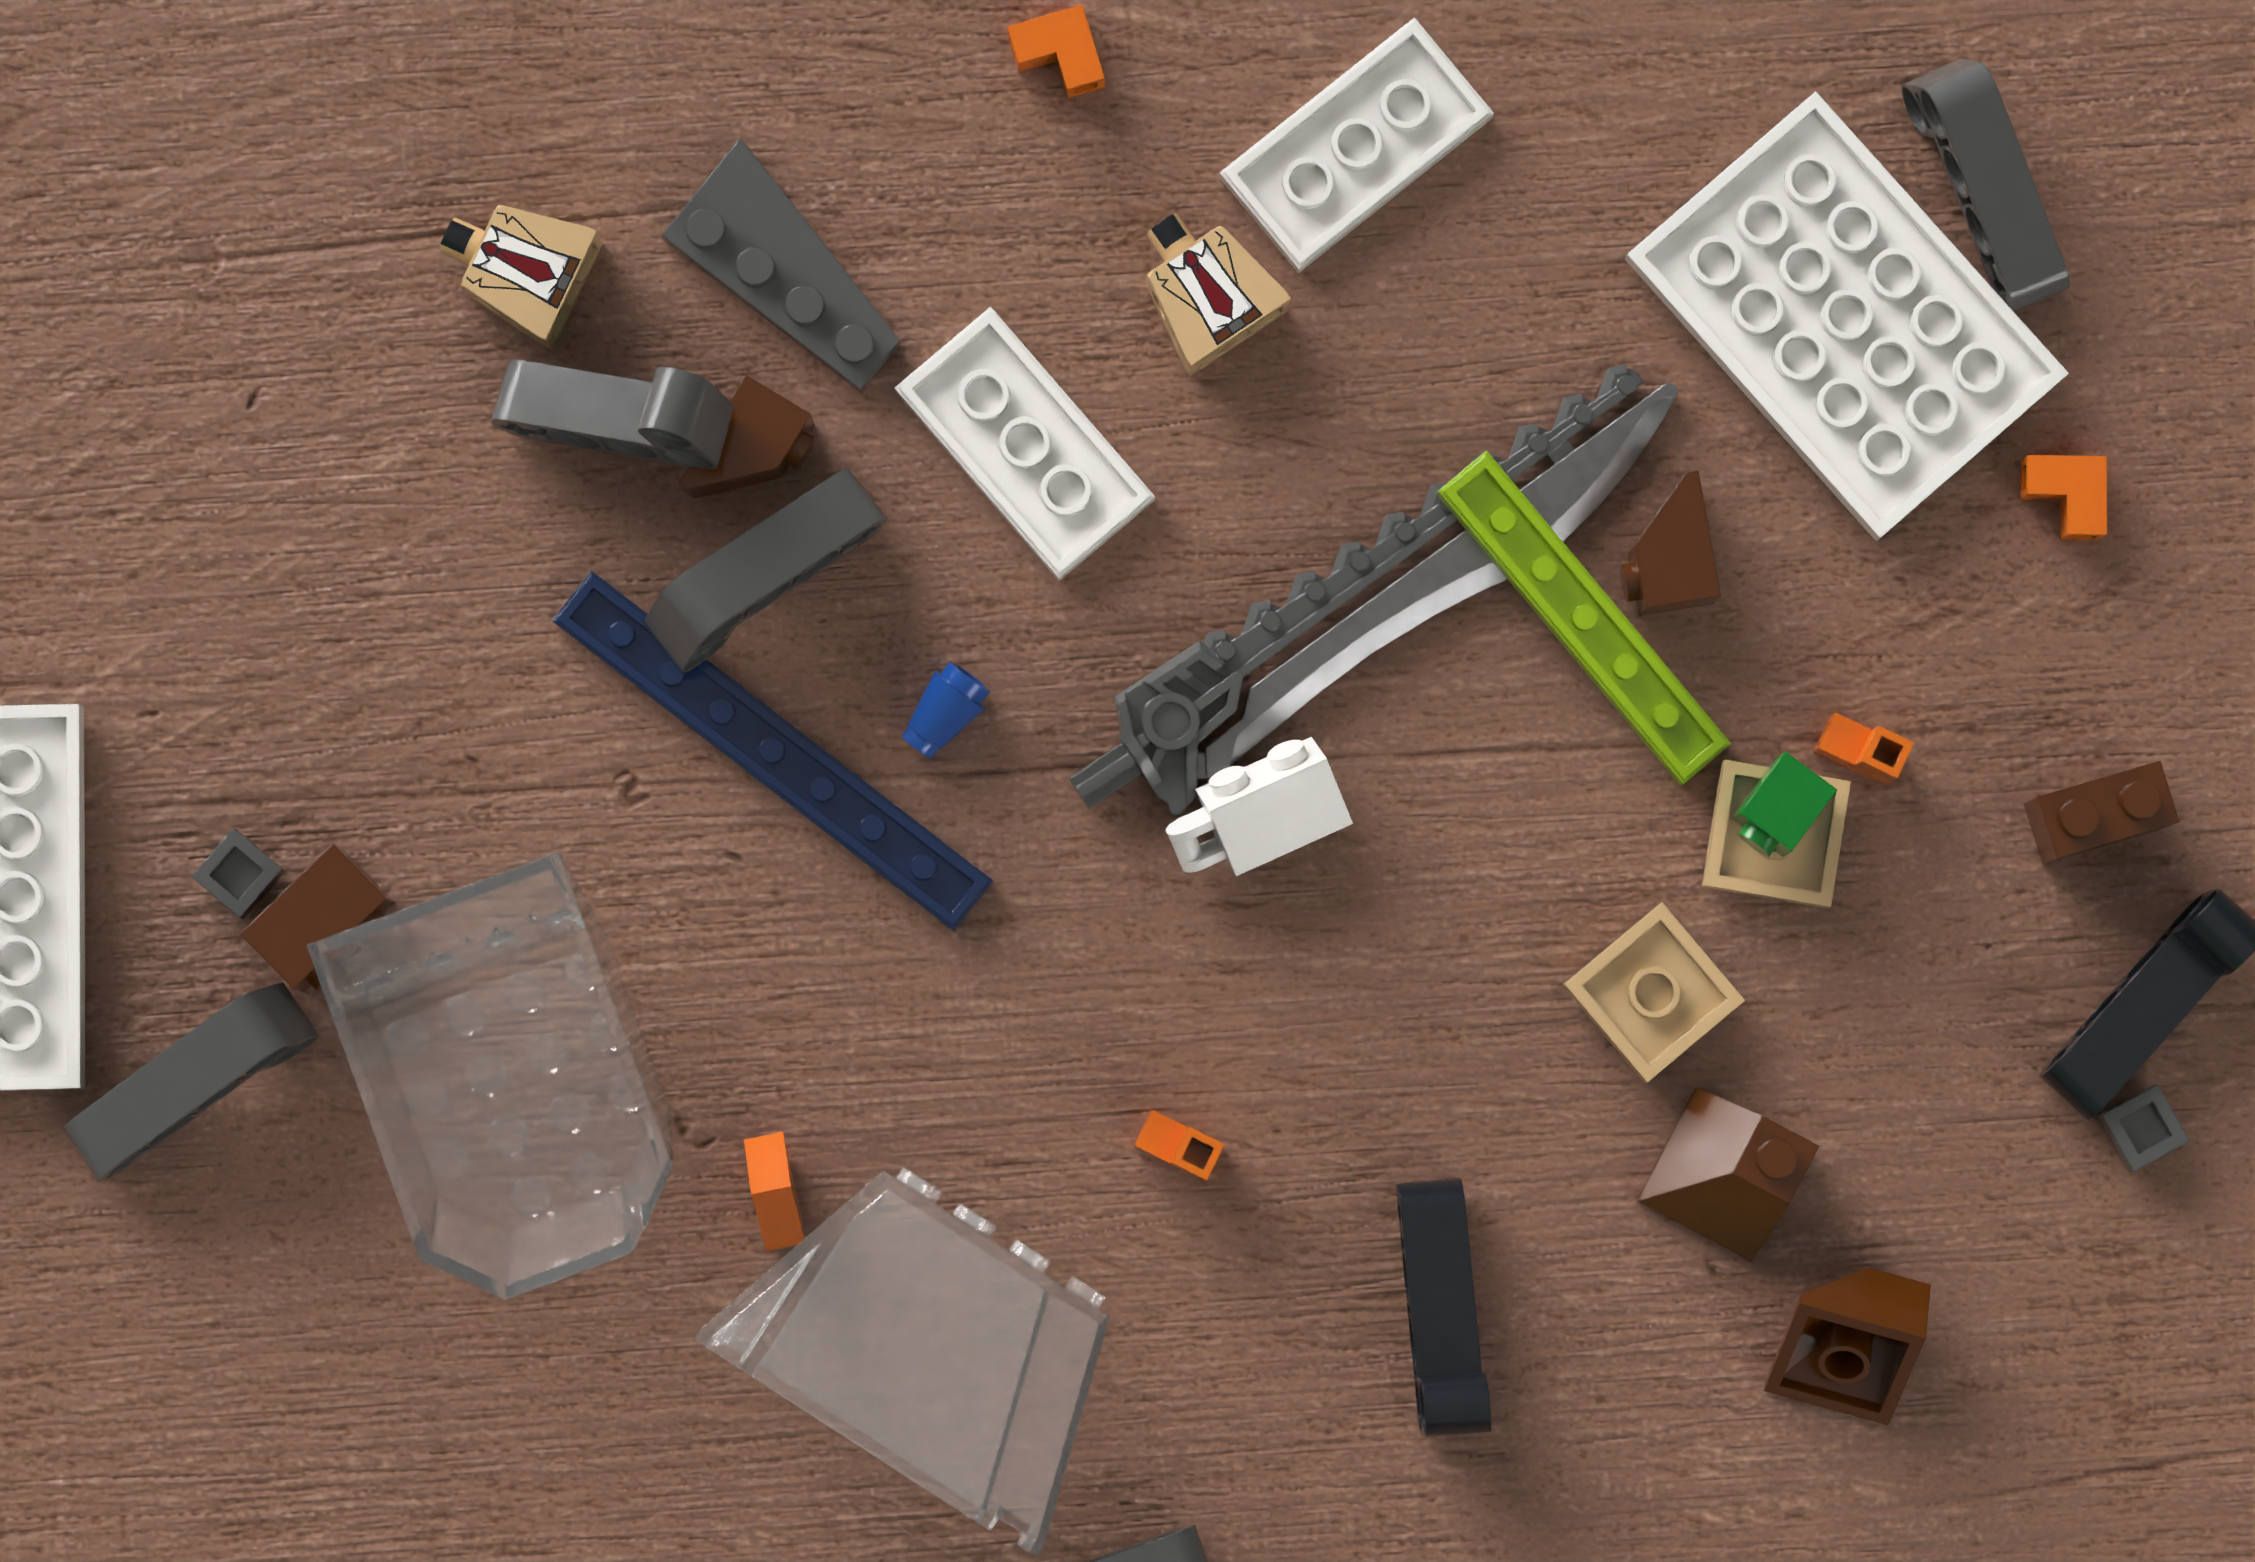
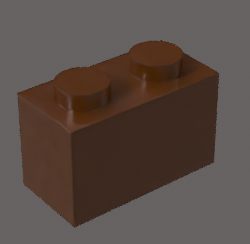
(2101, 812)
(318, 904)

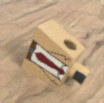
(524, 268)
(1209, 292)

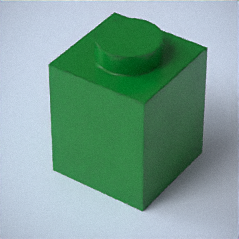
(1782, 806)

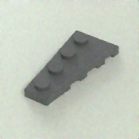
(772, 260)

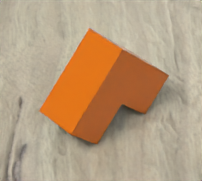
(1061, 39)
(2077, 484)
(1867, 751)
(1179, 1145)
(773, 1191)

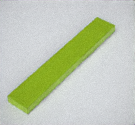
(1583, 618)

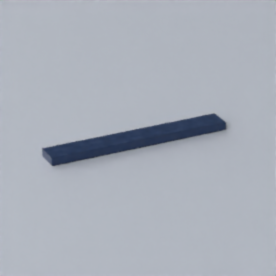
(776, 755)

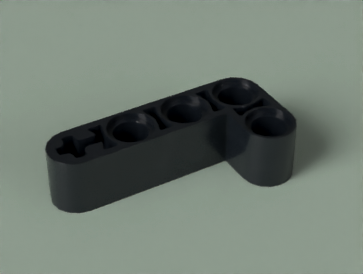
(2150, 1001)
(1442, 1309)

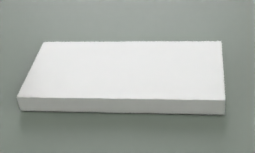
(1356, 145)
(1024, 443)

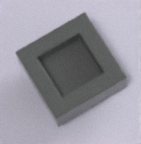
(238, 873)
(2143, 1128)

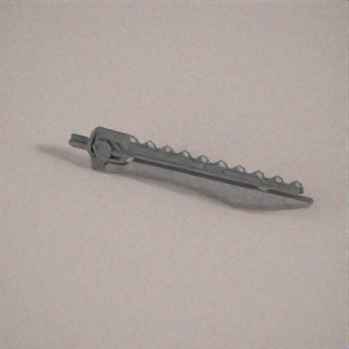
(1201, 687)

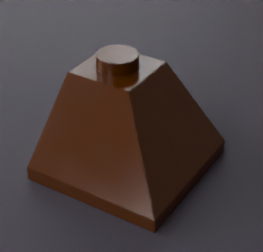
(1727, 1173)
(1853, 1344)

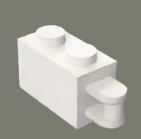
(1261, 810)

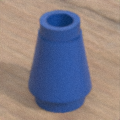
(945, 709)

